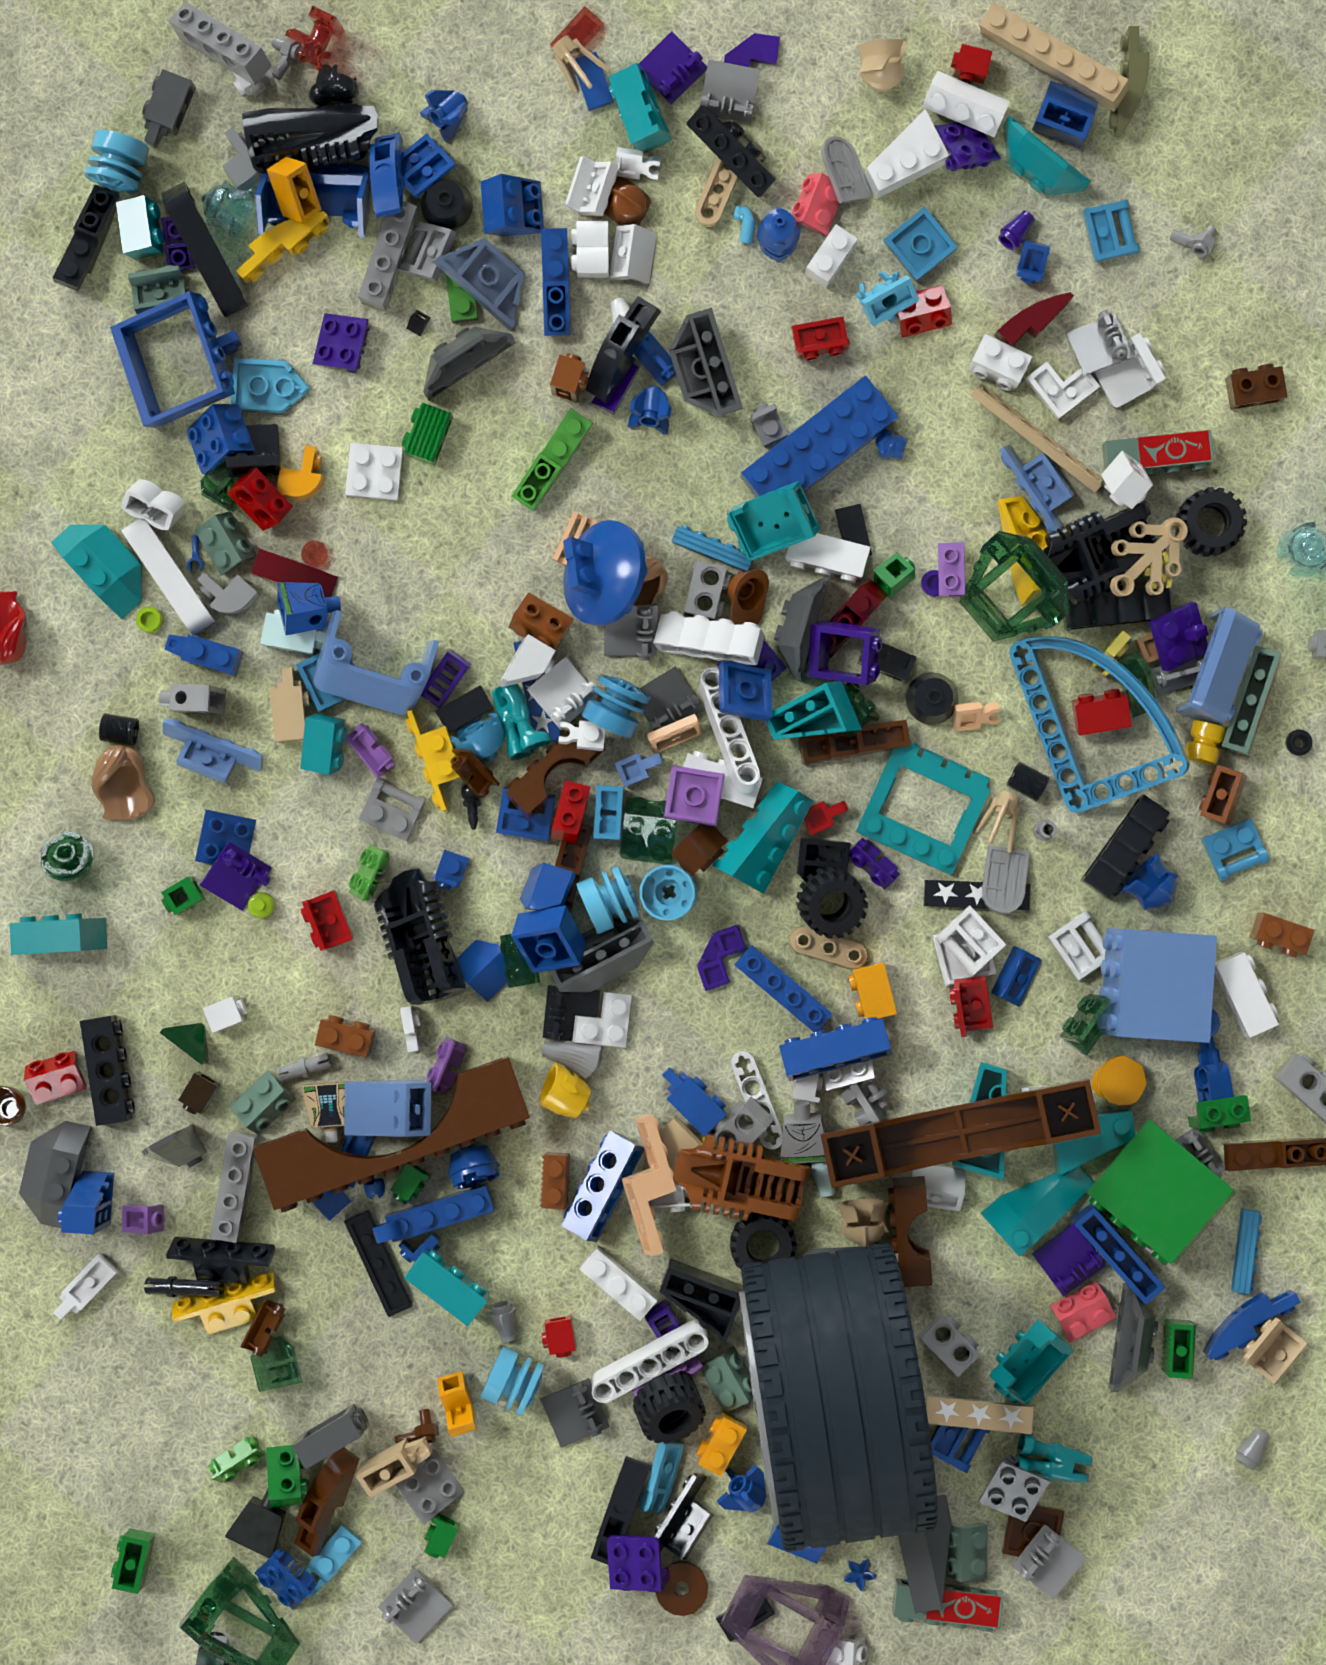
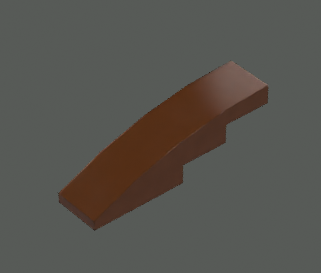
(869, 740)
(572, 858)

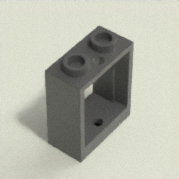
(330, 1435)

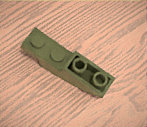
(1135, 69)

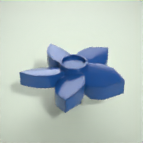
(859, 1574)

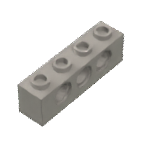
(220, 43)
(387, 257)
(1291, 1076)
(234, 1187)

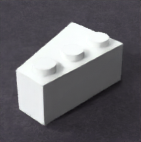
(907, 157)

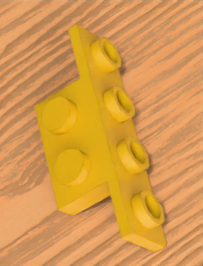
(436, 751)
(230, 1310)

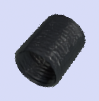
(118, 729)
(1028, 781)

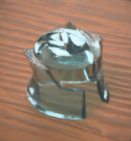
(228, 208)
(1306, 549)

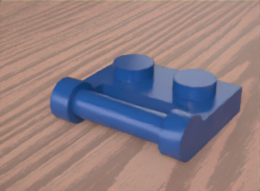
(514, 823)
(947, 1441)

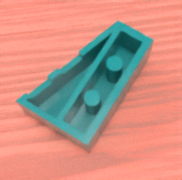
(639, 109)
(815, 713)
(57, 935)
(1116, 1129)
(447, 1286)

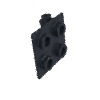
(563, 1007)

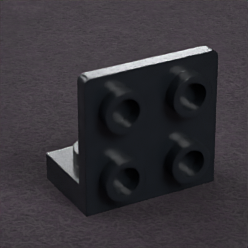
(264, 458)

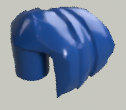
(891, 445)

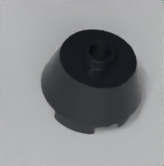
(447, 204)
(931, 698)

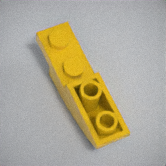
(287, 236)

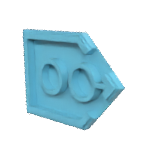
(266, 385)

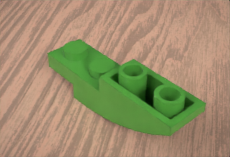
(552, 460)

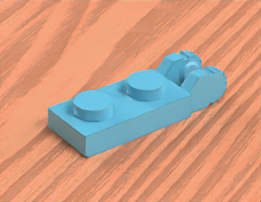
(662, 1476)
(333, 1555)

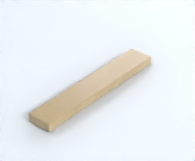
(1038, 438)

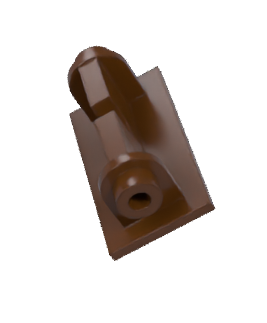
(468, 764)
(267, 1319)

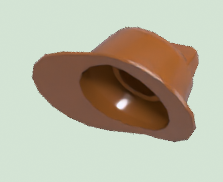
(627, 203)
(748, 596)

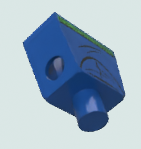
(304, 606)

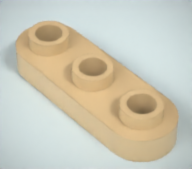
(710, 200)
(840, 952)

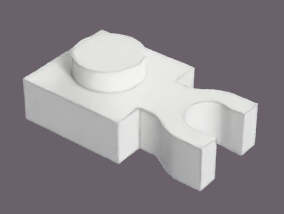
(633, 164)
(587, 735)
(410, 1020)

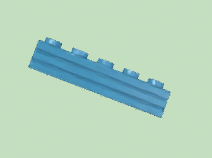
(710, 548)
(1246, 1251)

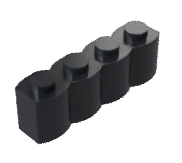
(1111, 610)
(1125, 846)

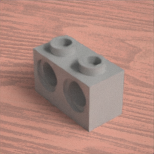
(699, 589)
(740, 1127)
(945, 1347)

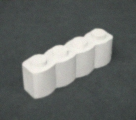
(709, 639)

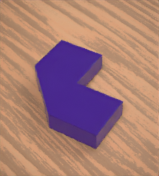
(756, 48)
(720, 945)

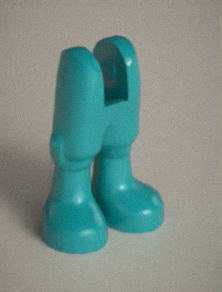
(515, 714)
(1060, 1461)

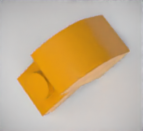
(303, 483)
(457, 1403)

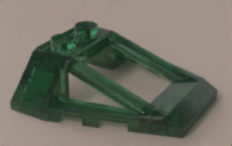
(1006, 551)
(217, 1597)

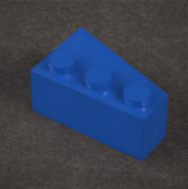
(88, 1204)

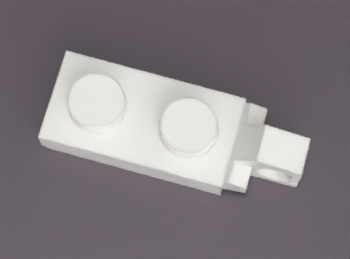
(86, 1285)

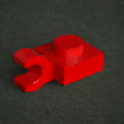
(820, 817)

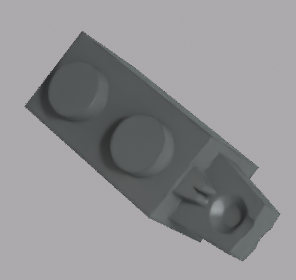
(167, 106)

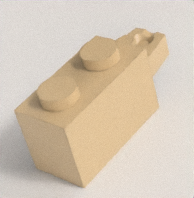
(289, 708)
(392, 1465)

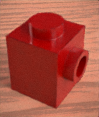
(971, 64)
(559, 1336)

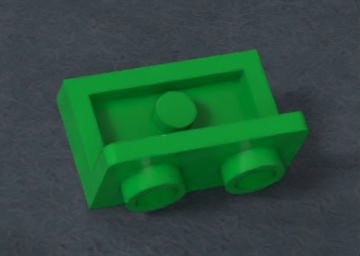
(1220, 1112)

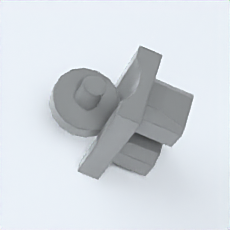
(870, 1099)

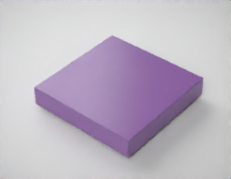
(694, 796)

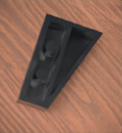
(703, 1295)

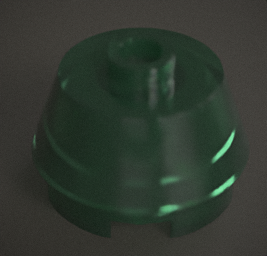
(67, 857)

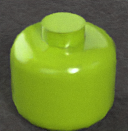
(261, 905)

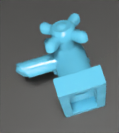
(887, 298)

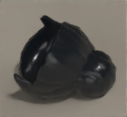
(332, 86)

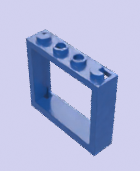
(136, 371)

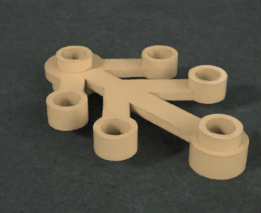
(1151, 555)

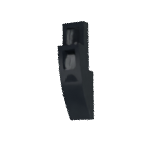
(88, 238)
(618, 347)
(621, 1505)

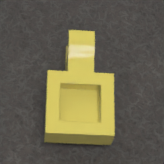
(1116, 648)

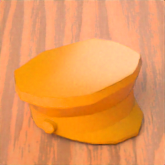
(1119, 1081)

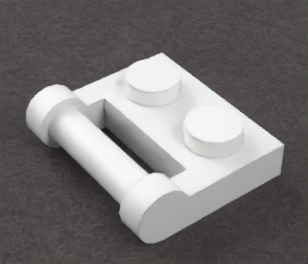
(976, 934)
(1074, 950)

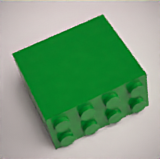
(1160, 1194)

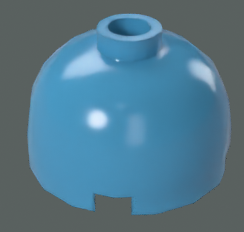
(481, 737)

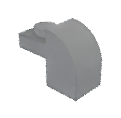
(240, 167)
(233, 599)

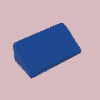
(1016, 976)

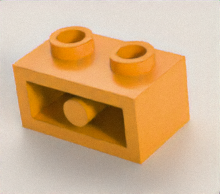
(294, 189)
(872, 991)
(721, 1444)

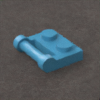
(1103, 233)
(1233, 840)

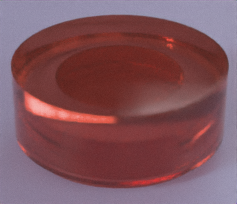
(314, 553)

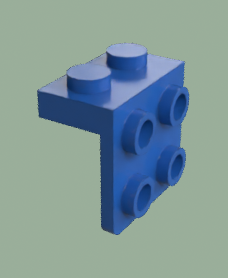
(219, 434)

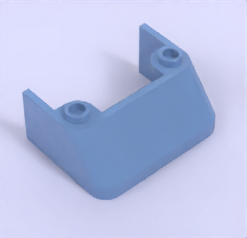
(1222, 667)
(340, 679)

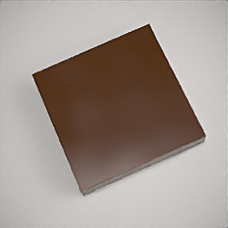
(1020, 1533)

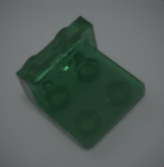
(646, 832)
(1082, 1029)

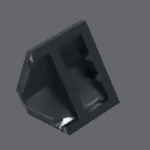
(821, 853)

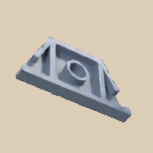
(486, 277)

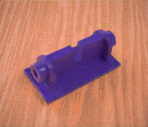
(882, 872)

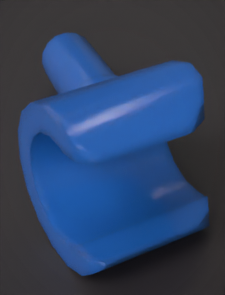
(195, 554)

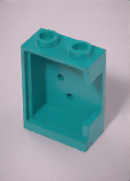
(773, 521)
(1029, 1363)

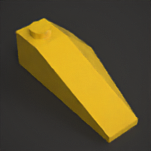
(1021, 520)

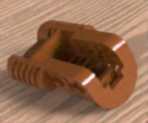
(740, 1180)

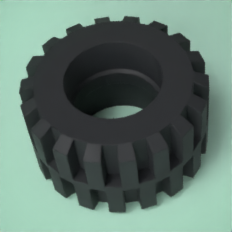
(1227, 507)
(846, 916)
(754, 1223)
(669, 1408)

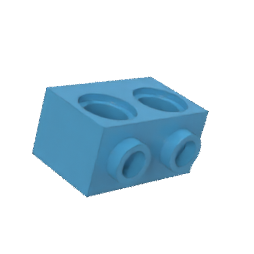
(608, 812)

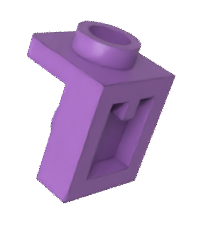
(143, 1218)

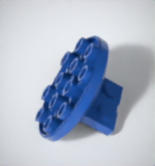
(603, 572)

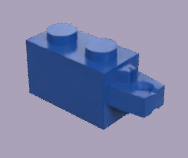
(205, 653)
(693, 1102)

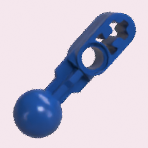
(1212, 1074)

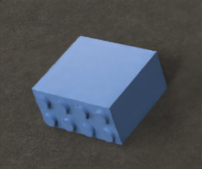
(1158, 985)

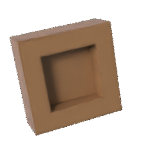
(1147, 648)

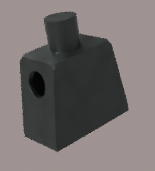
(258, 1526)

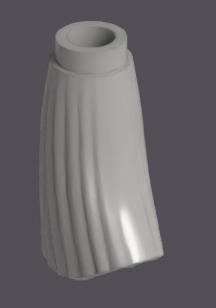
(578, 1056)

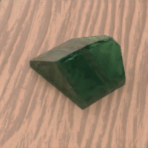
(216, 485)
(277, 1367)

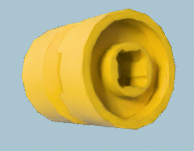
(1205, 741)

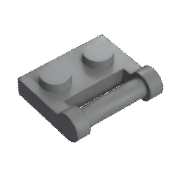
(427, 245)
(389, 817)

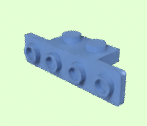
(1042, 484)
(209, 754)

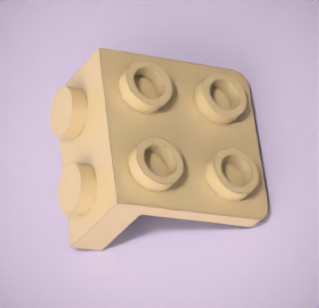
(1274, 1350)

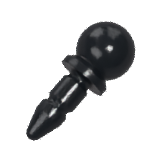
(471, 802)

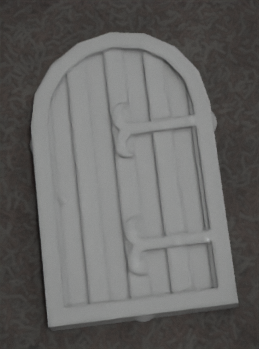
(844, 170)
(1004, 879)

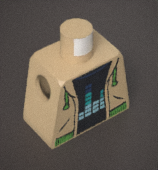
(326, 1107)

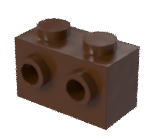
(1256, 387)
(699, 849)

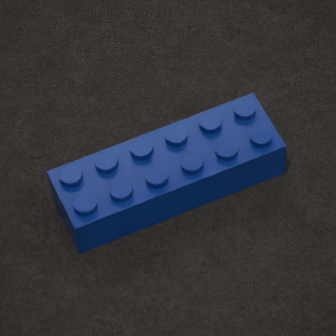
(823, 441)

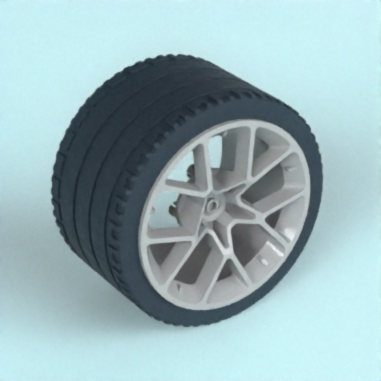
(838, 1397)

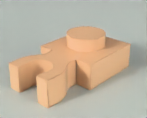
(971, 715)

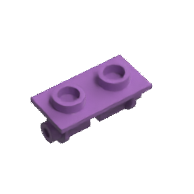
(951, 569)
(374, 756)
(448, 1054)

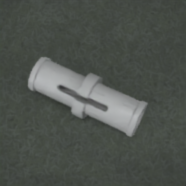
(1049, 832)
(304, 1068)

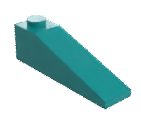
(1032, 1210)

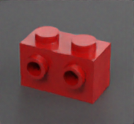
(1101, 712)

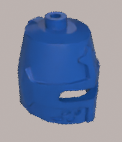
(778, 234)

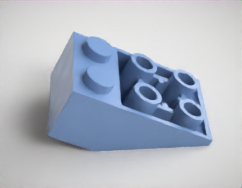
(388, 1108)

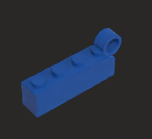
(435, 1214)

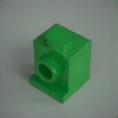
(894, 565)
(190, 887)
(409, 1183)
(440, 1536)

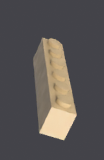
(1054, 57)

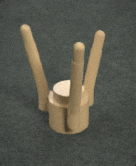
(567, 52)
(1005, 806)

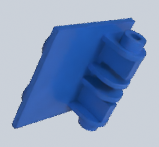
(220, 829)
(286, 1586)

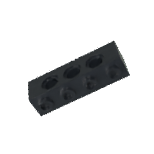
(105, 1110)

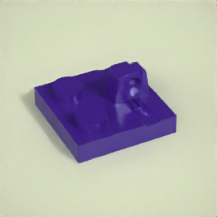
(1179, 636)

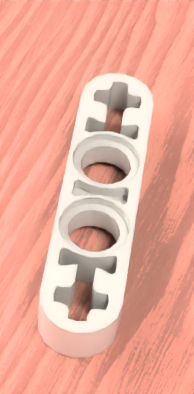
(761, 1097)

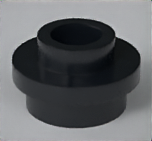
(1307, 742)

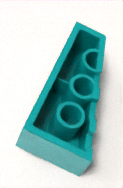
(765, 837)
(988, 1084)

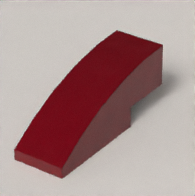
(1032, 319)
(282, 569)

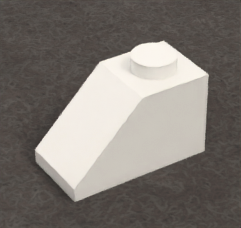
(529, 662)

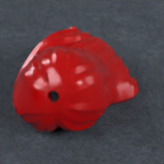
(11, 628)

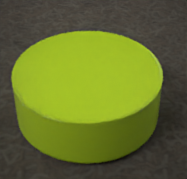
(149, 619)

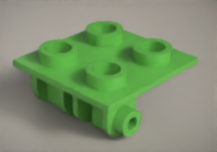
(361, 883)

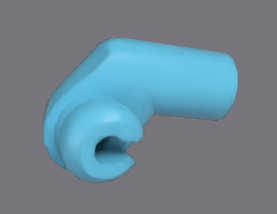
(748, 223)

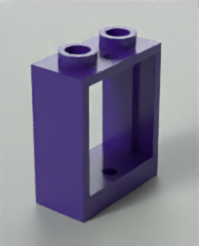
(820, 652)

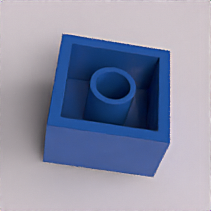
(548, 939)

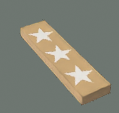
(979, 1414)

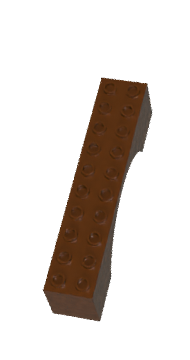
(960, 1132)
(305, 1167)

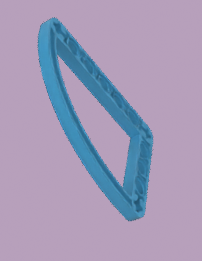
(1060, 736)

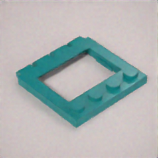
(908, 840)

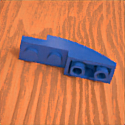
(386, 174)
(555, 281)
(1238, 1327)

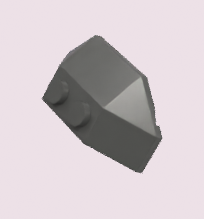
(462, 356)
(704, 366)
(795, 633)
(606, 956)
(53, 1169)
(1132, 1341)

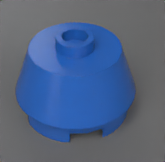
(472, 1166)

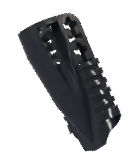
(317, 133)
(1085, 553)
(418, 934)

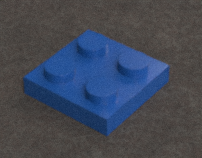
(745, 691)

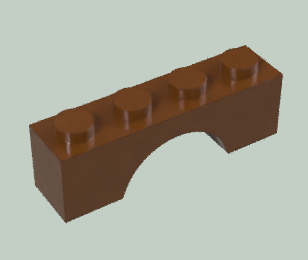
(528, 792)
(909, 1202)

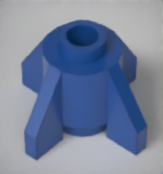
(445, 111)
(650, 409)
(746, 1492)

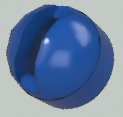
(372, 1189)

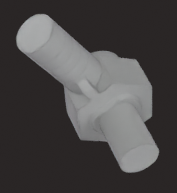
(288, 54)
(1201, 244)

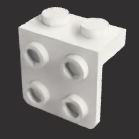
(1132, 377)

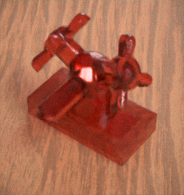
(316, 43)

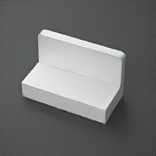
(632, 253)
(943, 1186)

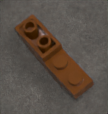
(1275, 1154)
(324, 1495)

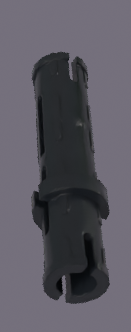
(173, 1286)

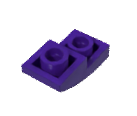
(174, 247)

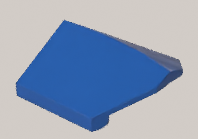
(546, 887)
(483, 968)

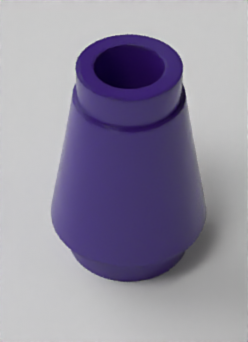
(1015, 231)

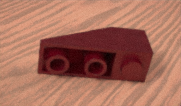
(856, 611)

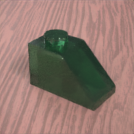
(1142, 672)

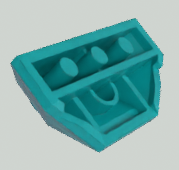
(1040, 163)
(103, 565)

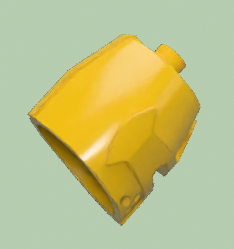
(565, 1092)

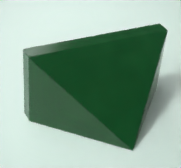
(190, 1039)

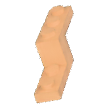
(649, 1184)

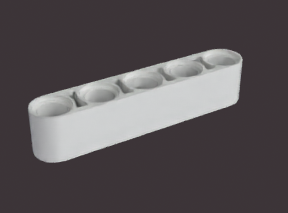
(168, 576)
(729, 742)
(644, 1372)

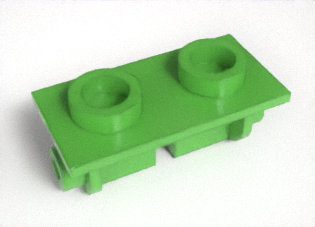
(227, 1466)

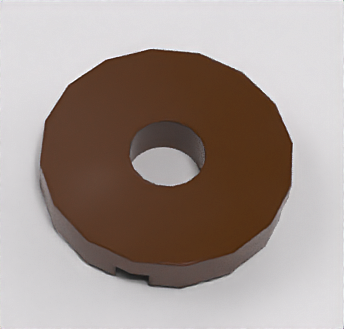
(693, 1599)

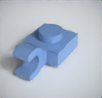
(635, 769)

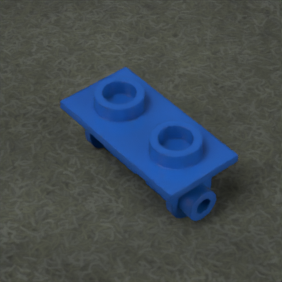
(655, 359)

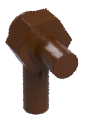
(425, 1430)

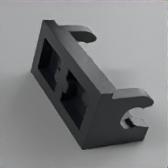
(894, 662)

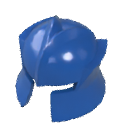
(1152, 884)

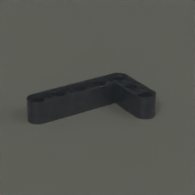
(203, 249)

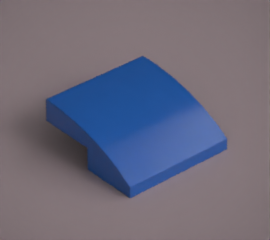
(424, 165)

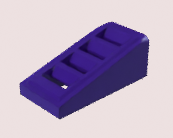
(459, 661)
(659, 1311)

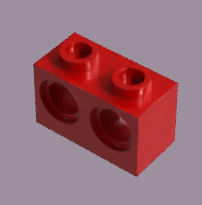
(259, 499)
(570, 812)

